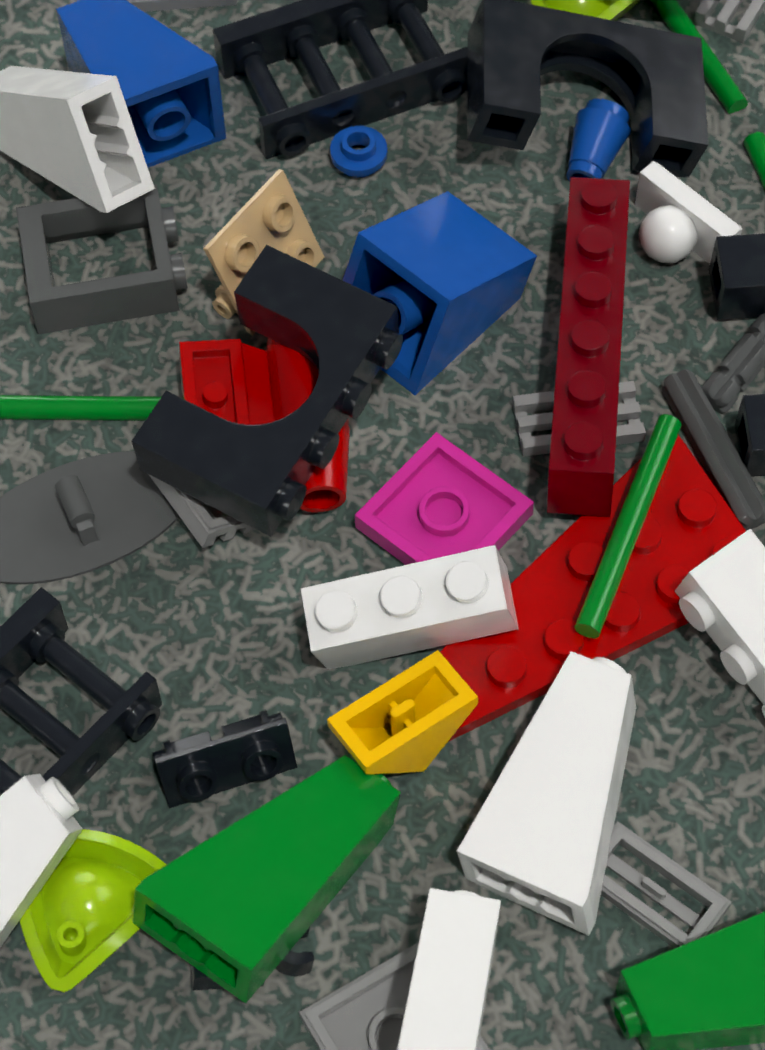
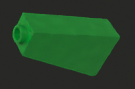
(264, 880)
(698, 992)

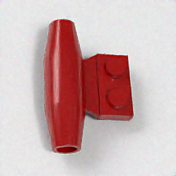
(257, 389)

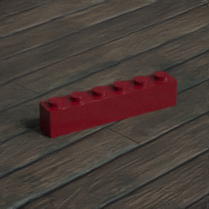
(589, 349)

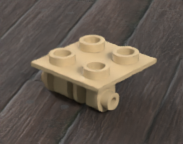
(269, 219)

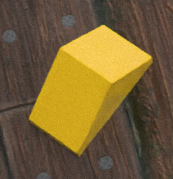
(406, 718)

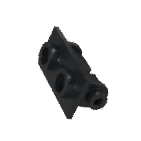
(247, 753)

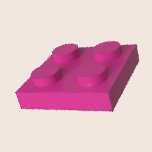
(442, 506)

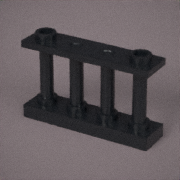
(306, 26)
(38, 635)

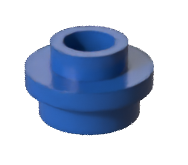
(358, 162)

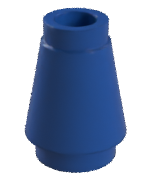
(597, 138)

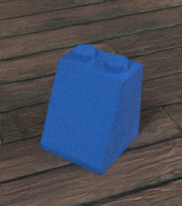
(163, 77)
(445, 275)

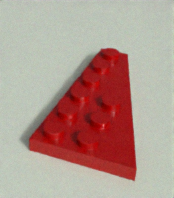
(679, 533)

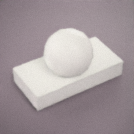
(677, 218)

